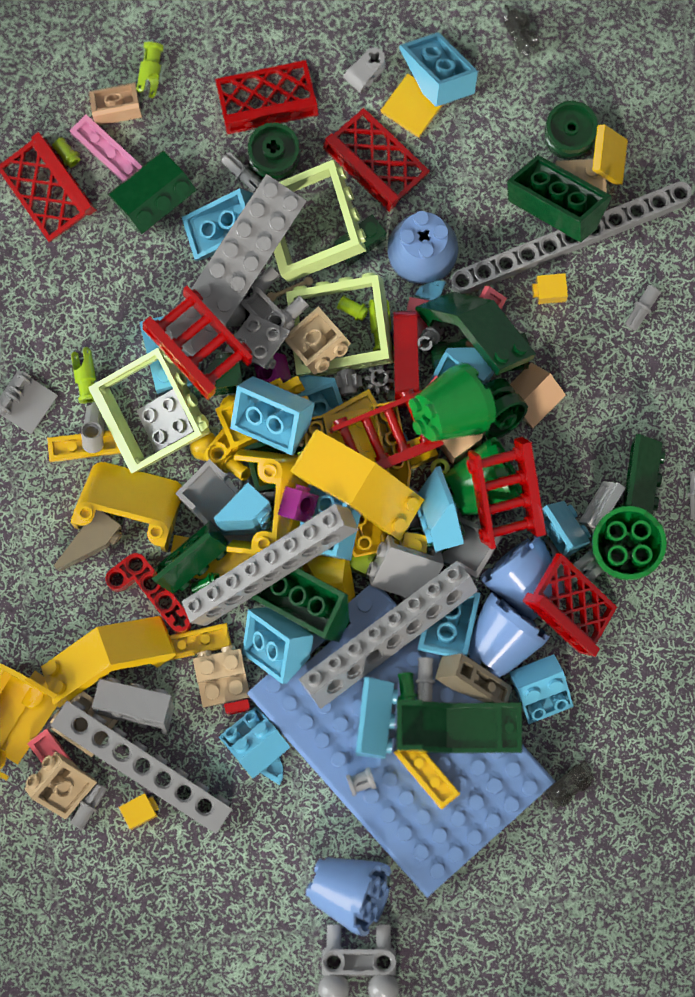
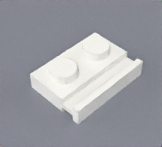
(602, 503)

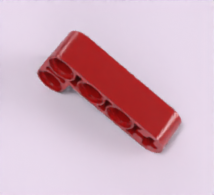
(405, 353)
(154, 595)

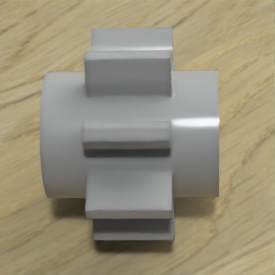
(348, 382)
(378, 387)

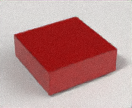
(237, 707)

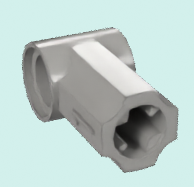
(93, 429)

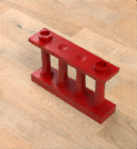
(189, 364)
(404, 450)
(529, 499)

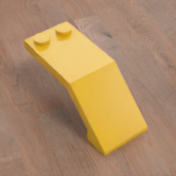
(358, 484)
(107, 650)

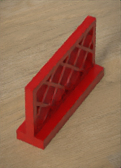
(278, 113)
(362, 172)
(61, 174)
(557, 618)

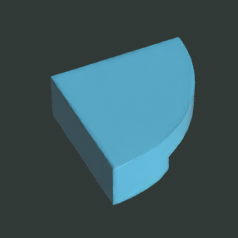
(431, 290)
(274, 771)

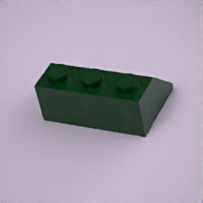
(152, 192)
(227, 382)
(643, 473)
(191, 558)

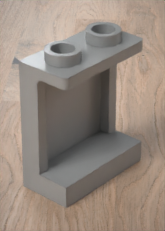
(402, 568)

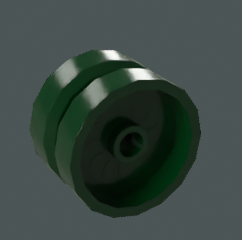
(273, 138)
(566, 143)
(509, 408)

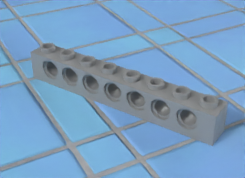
(270, 565)
(388, 634)
(219, 805)

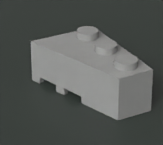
(134, 704)

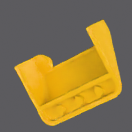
(131, 496)

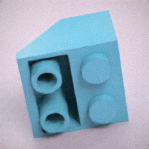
(541, 689)
(254, 742)

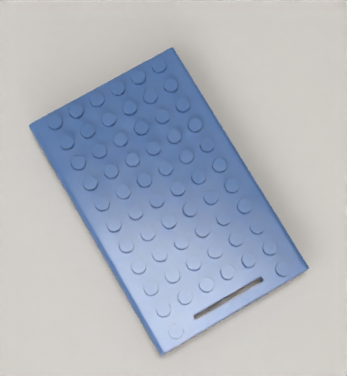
(399, 812)

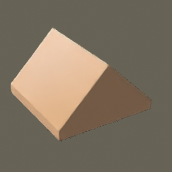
(115, 104)
(538, 391)
(458, 448)

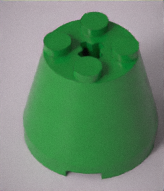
(453, 405)
(462, 484)
(639, 533)

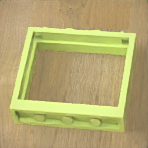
(353, 247)
(358, 361)
(118, 424)

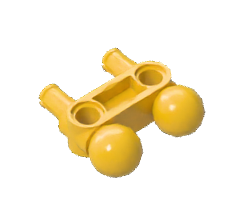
(214, 447)

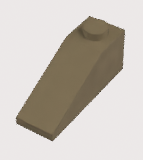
(90, 541)
(471, 679)

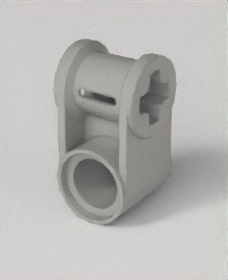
(363, 72)

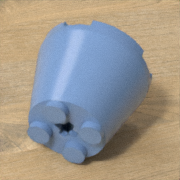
(416, 257)
(520, 573)
(503, 637)
(350, 891)

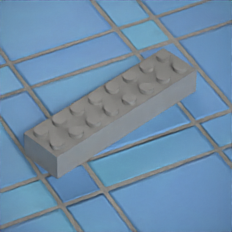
(240, 258)

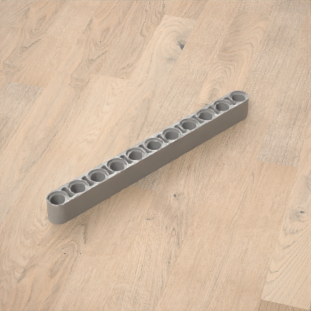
(563, 247)

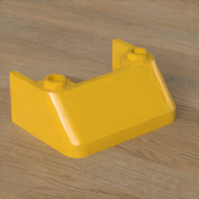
(273, 469)
(15, 694)

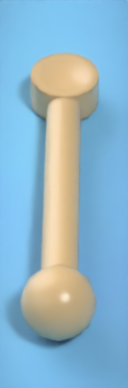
(308, 281)

